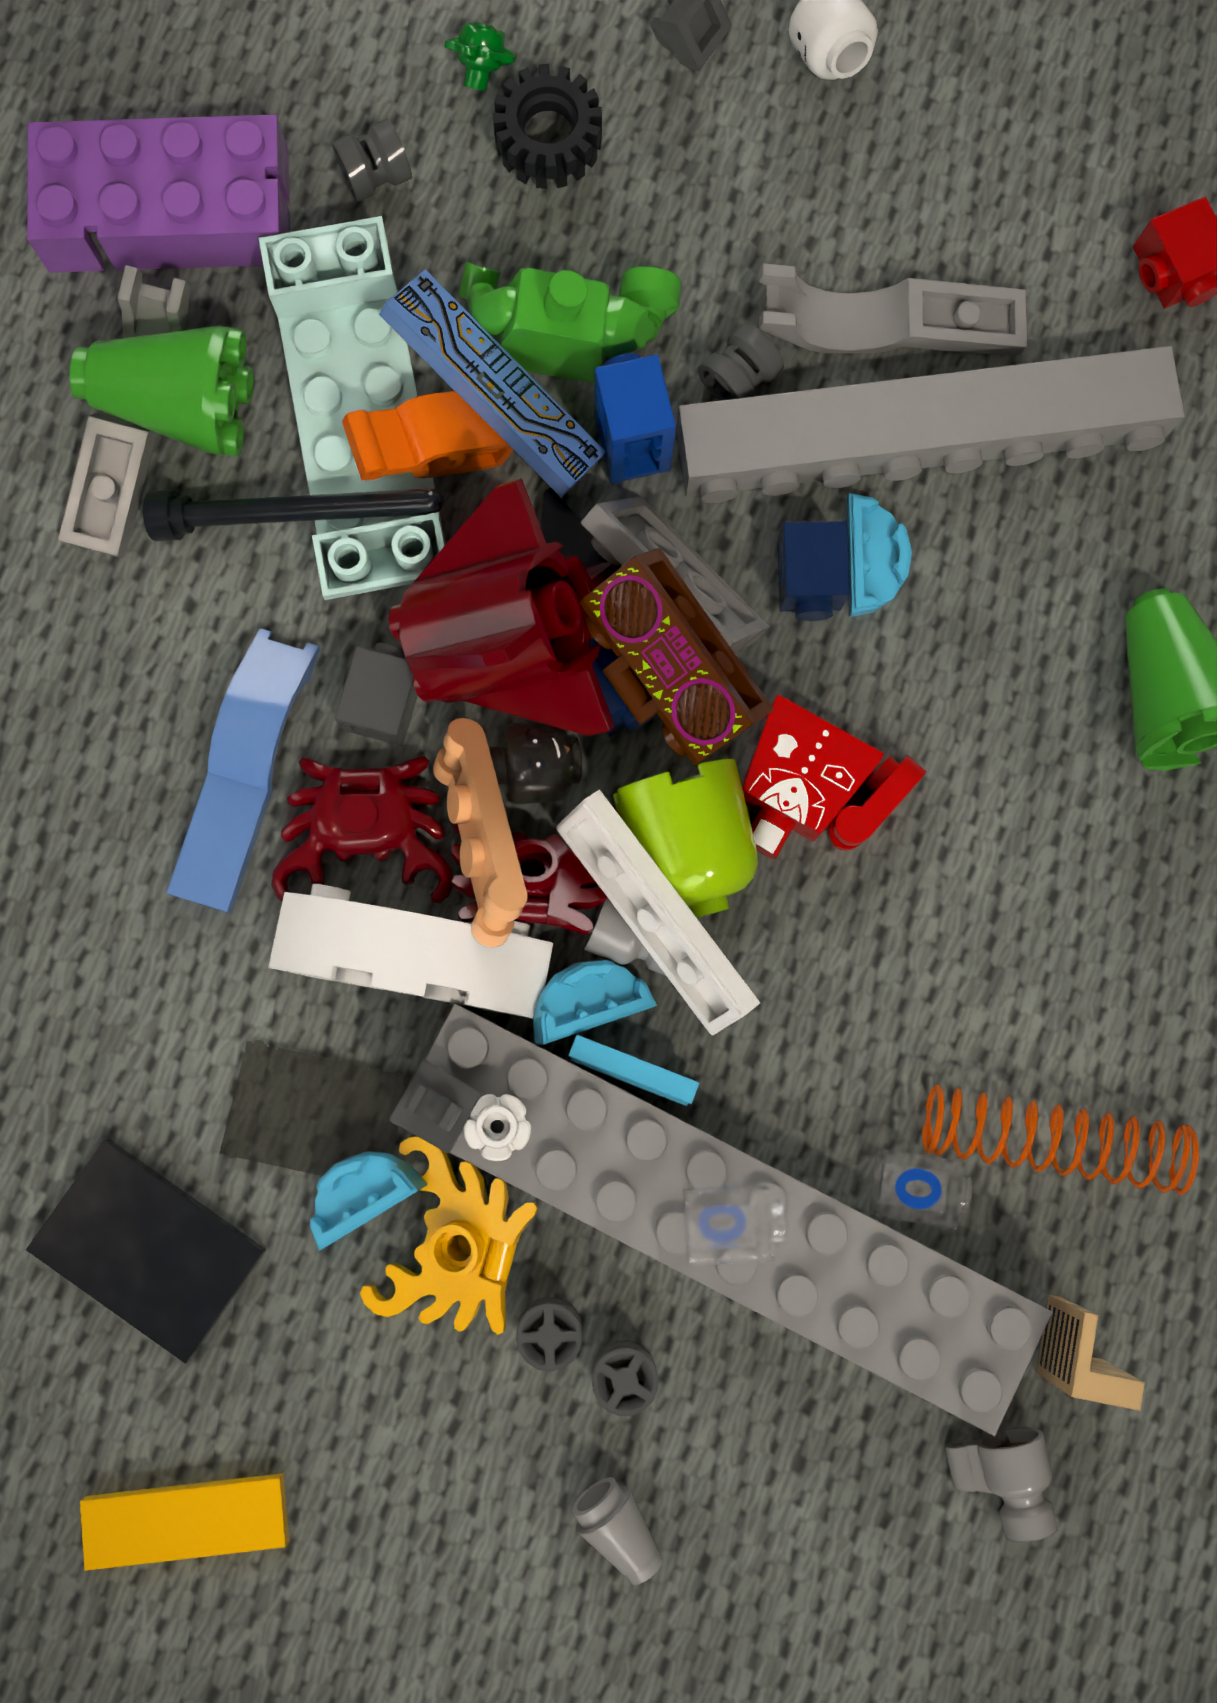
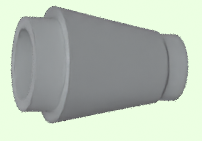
(616, 1529)

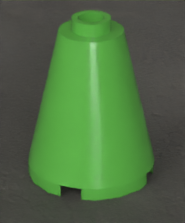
(1171, 680)

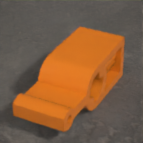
(423, 436)

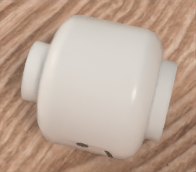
(833, 36)

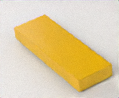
(184, 1521)

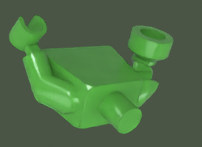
(568, 322)

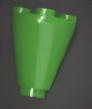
(171, 384)

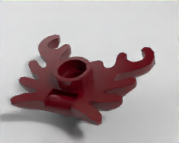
(363, 815)
(553, 880)

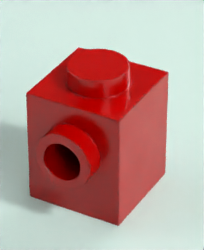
(1180, 255)

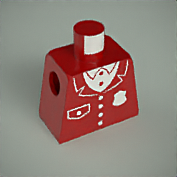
(801, 775)

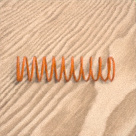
(930, 1141)

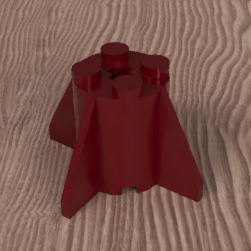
(504, 620)

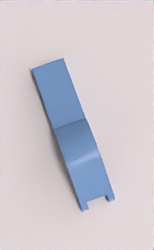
(240, 771)

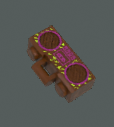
(671, 658)

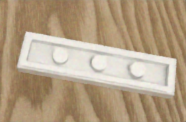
(656, 913)

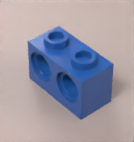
(633, 416)

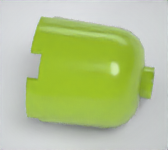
(695, 832)

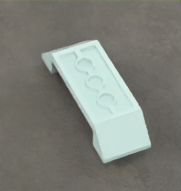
(339, 361)

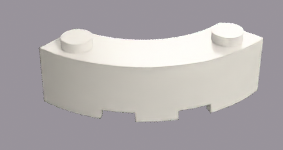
(407, 953)

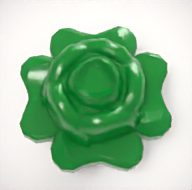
(481, 52)

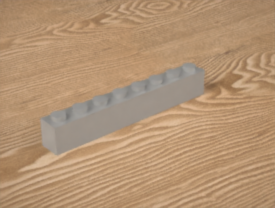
(928, 423)

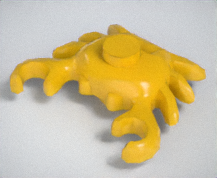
(464, 1249)

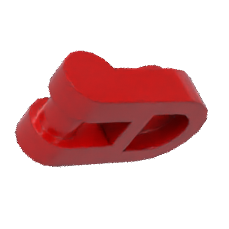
(889, 787)

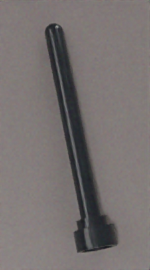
(172, 516)

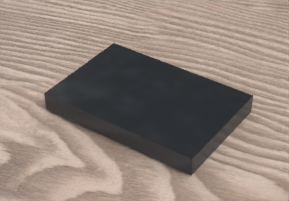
(146, 1250)

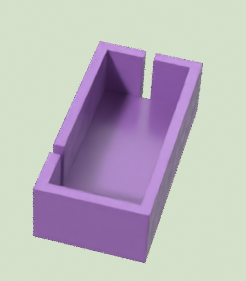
(156, 191)

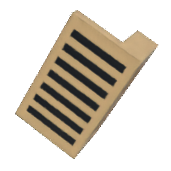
(1069, 1364)

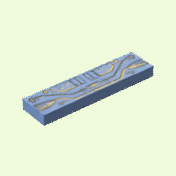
(492, 382)

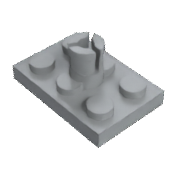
(633, 527)

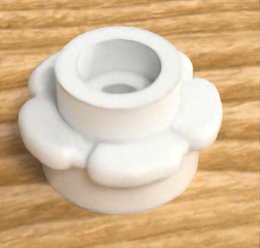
(515, 1132)

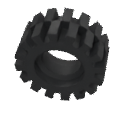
(547, 94)

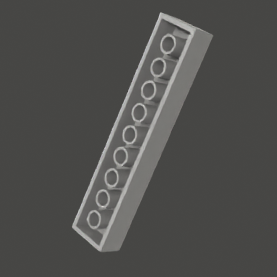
(832, 1279)

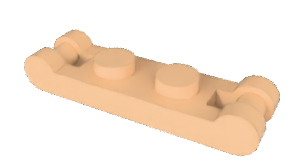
(486, 837)

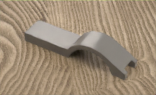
(903, 315)
(115, 451)

